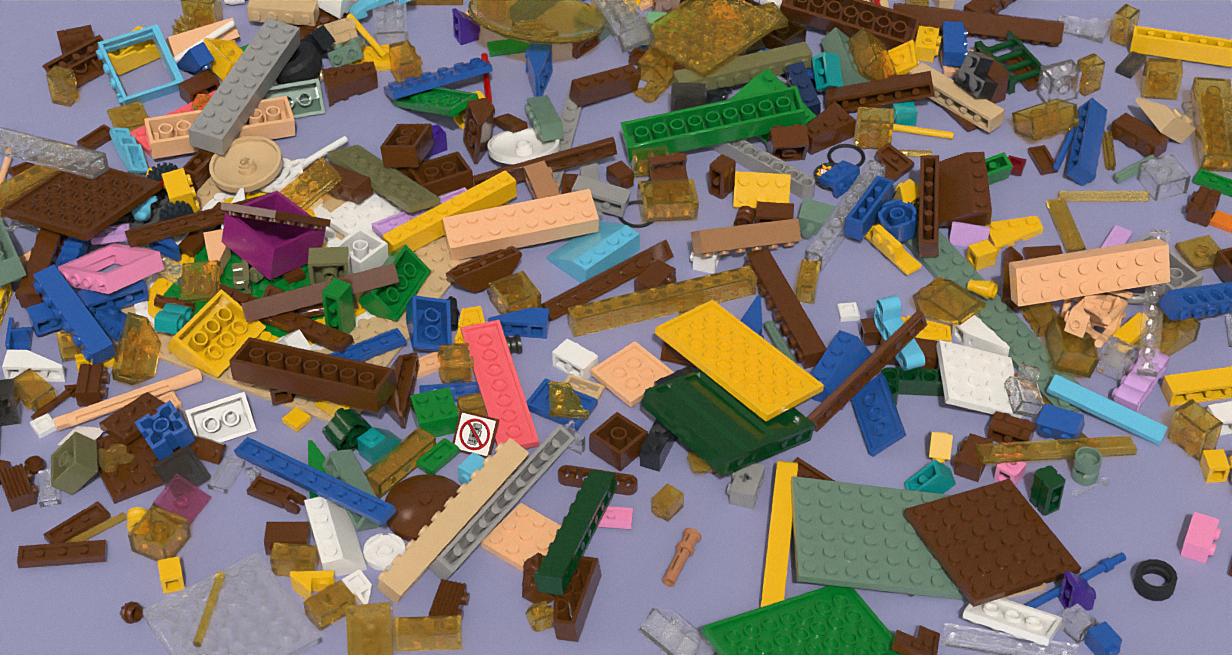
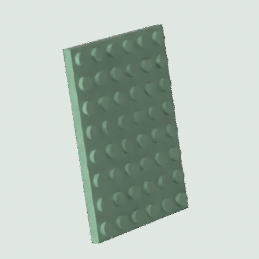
(863, 540)

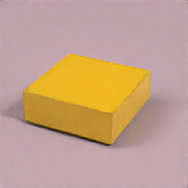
(296, 419)

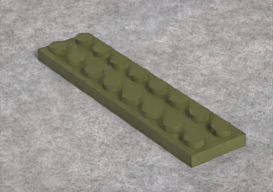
(385, 180)

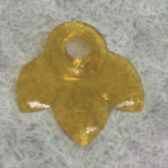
(651, 91)
(114, 456)

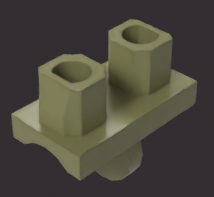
(243, 276)

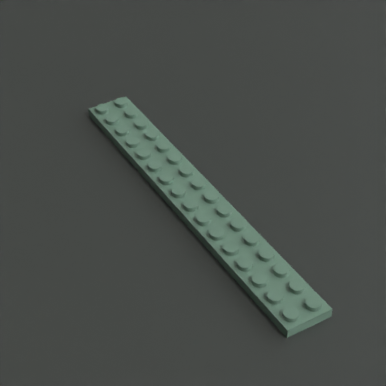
(997, 316)

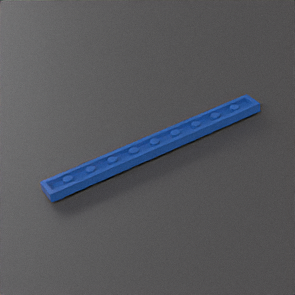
(315, 481)

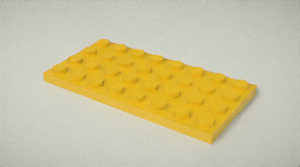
(739, 360)

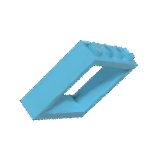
(135, 37)

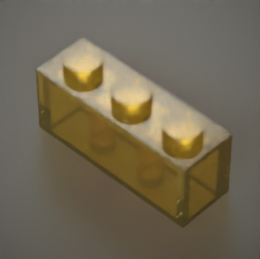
(428, 633)

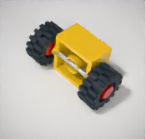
(176, 187)

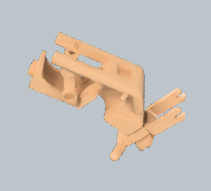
(1093, 311)

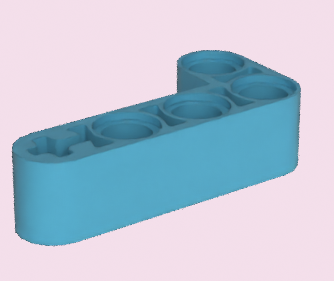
(888, 321)

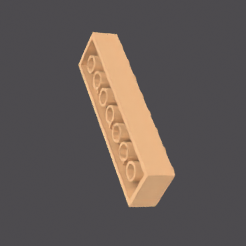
(170, 133)
(520, 224)
(1089, 272)

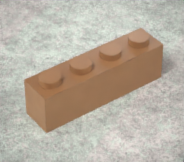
(540, 180)

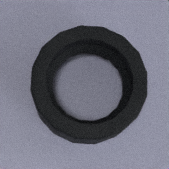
(1152, 592)

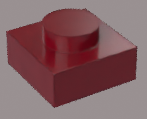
(1018, 165)

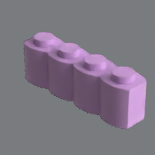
(1136, 388)

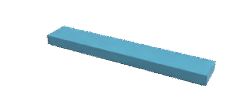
(1107, 409)

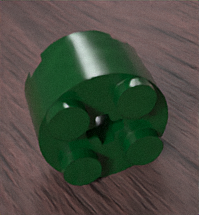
(345, 429)

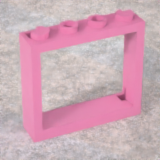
(135, 261)

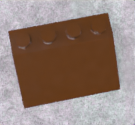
(964, 190)

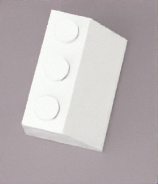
(221, 418)

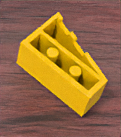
(133, 56)

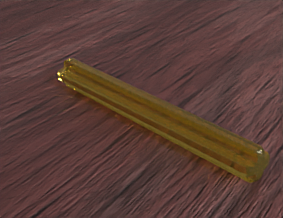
(1104, 196)

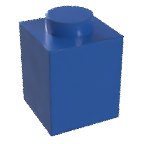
(1103, 640)

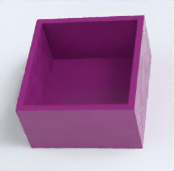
(271, 245)

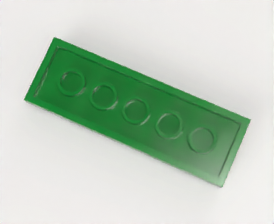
(437, 101)

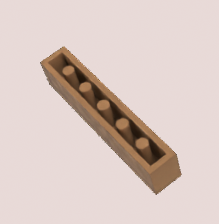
(746, 236)

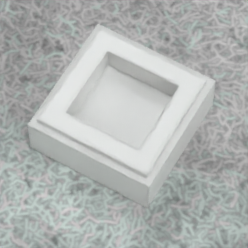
(848, 312)
(43, 425)

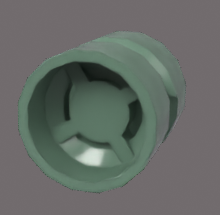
(1086, 466)

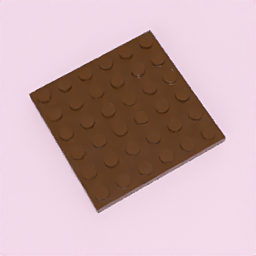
(81, 204)
(991, 542)

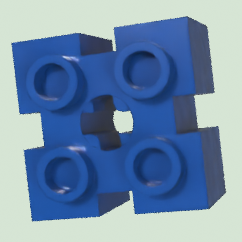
(165, 430)

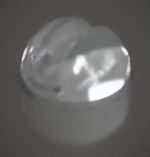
(251, 474)

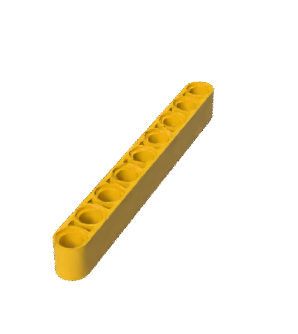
(779, 535)

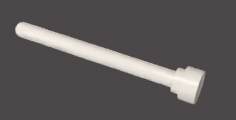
(213, 35)

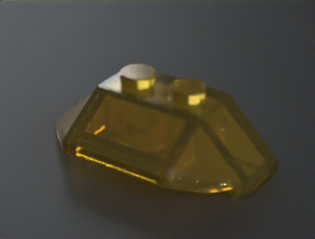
(136, 351)

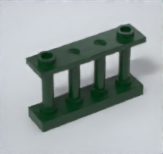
(1018, 49)

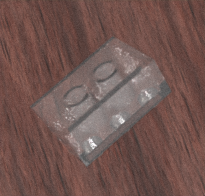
(674, 634)

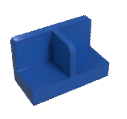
(18, 338)

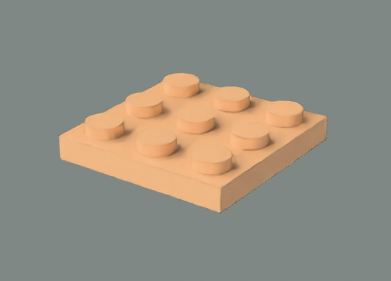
(630, 373)
(521, 536)

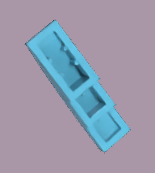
(128, 150)

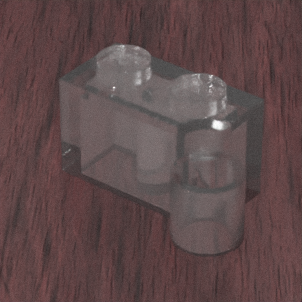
(1024, 391)

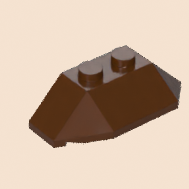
(82, 60)
(481, 271)
(406, 372)

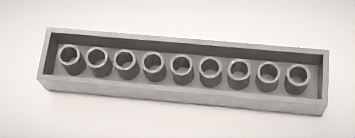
(244, 87)

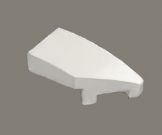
(359, 586)

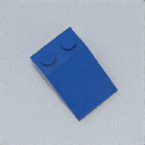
(539, 67)
(428, 322)

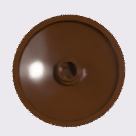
(417, 502)

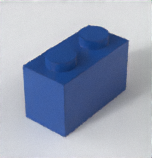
(1059, 423)

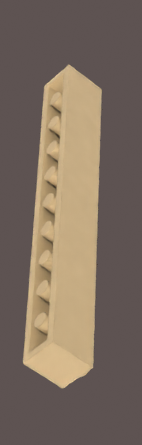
(455, 517)

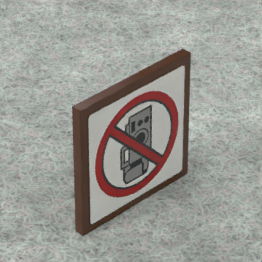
(475, 433)

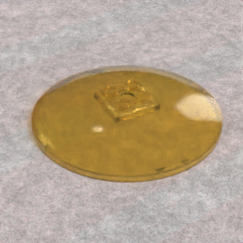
(539, 20)

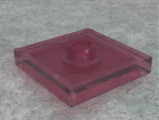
(182, 498)

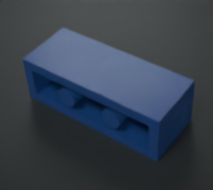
(953, 43)

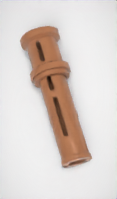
(684, 549)

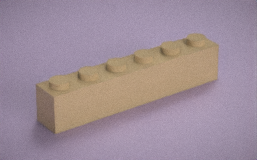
(963, 103)

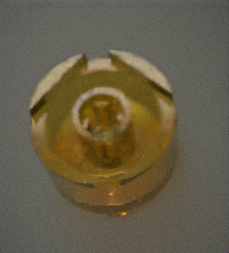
(455, 363)

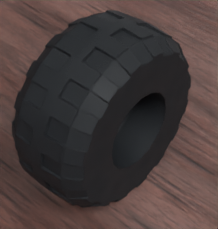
(302, 65)

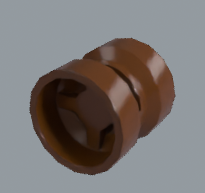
(745, 216)

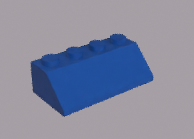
(839, 362)

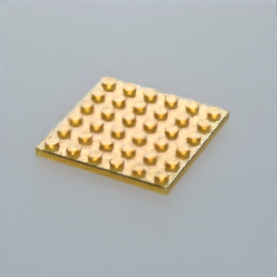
(709, 32)

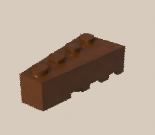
(574, 605)

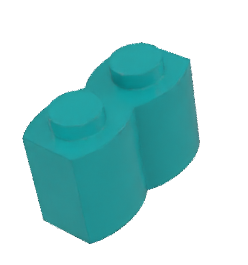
(172, 318)

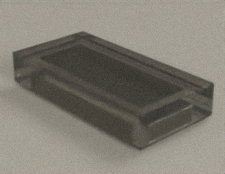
(1131, 65)

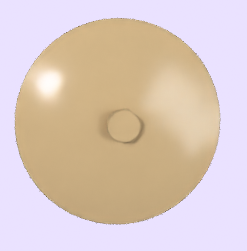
(246, 164)

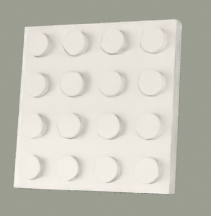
(353, 215)
(975, 378)

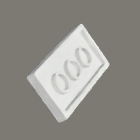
(1016, 620)

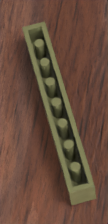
(746, 67)

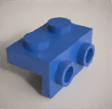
(840, 177)
(111, 321)

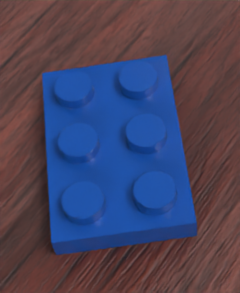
(539, 404)

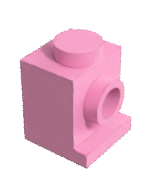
(1015, 470)

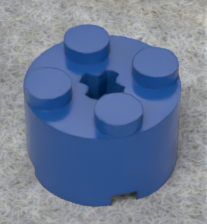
(899, 219)

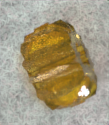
(185, 24)

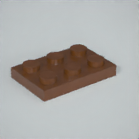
(121, 423)

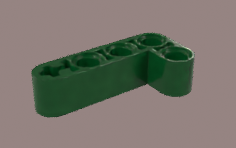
(913, 382)

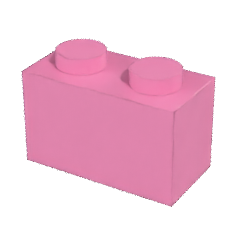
(1200, 538)

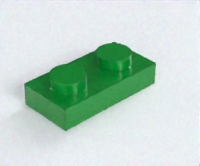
(437, 456)

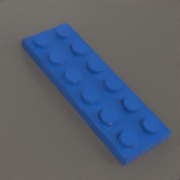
(441, 77)

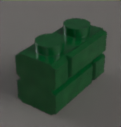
(1047, 490)

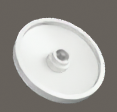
(520, 146)

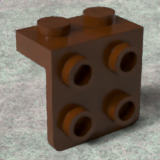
(668, 167)

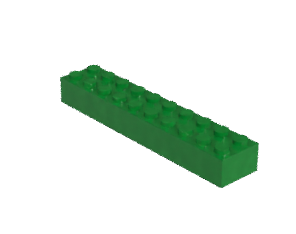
(716, 122)

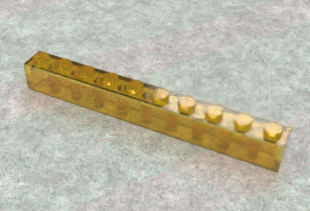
(661, 301)

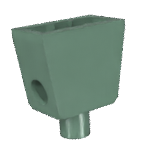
(813, 216)

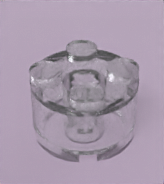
(1117, 358)

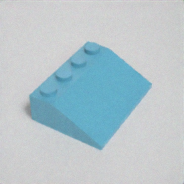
(596, 251)

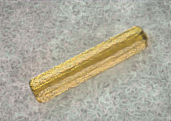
(1109, 153)

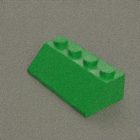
(391, 300)

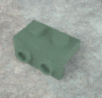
(347, 53)

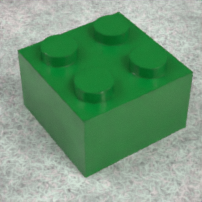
(435, 412)

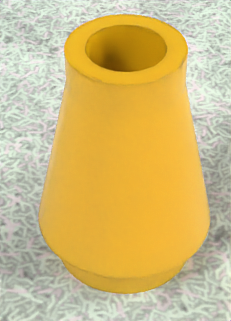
(986, 289)

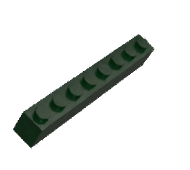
(575, 533)

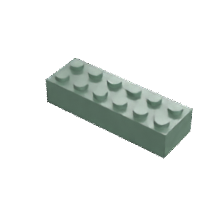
(10, 264)

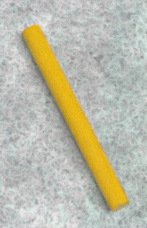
(368, 37)
(923, 131)

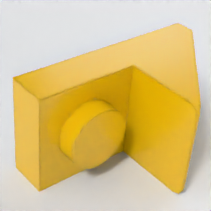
(308, 582)

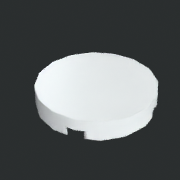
(382, 549)

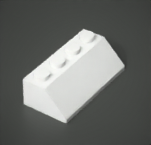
(334, 537)

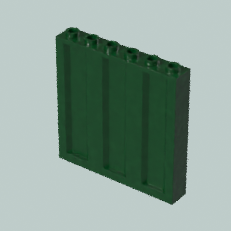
(720, 425)

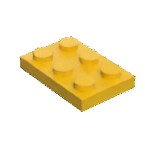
(760, 187)

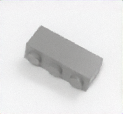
(606, 197)

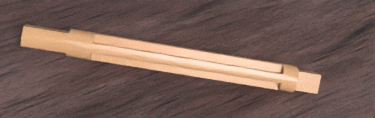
(116, 403)

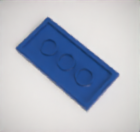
(878, 415)

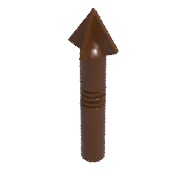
(69, 391)

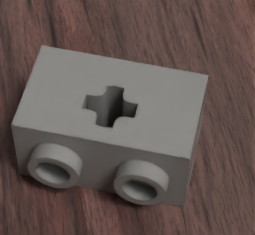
(746, 486)

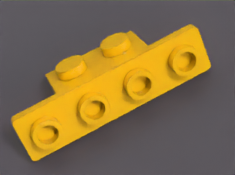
(892, 249)

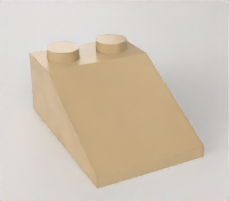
(1168, 120)

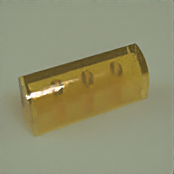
(399, 462)

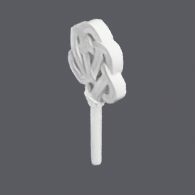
(292, 169)

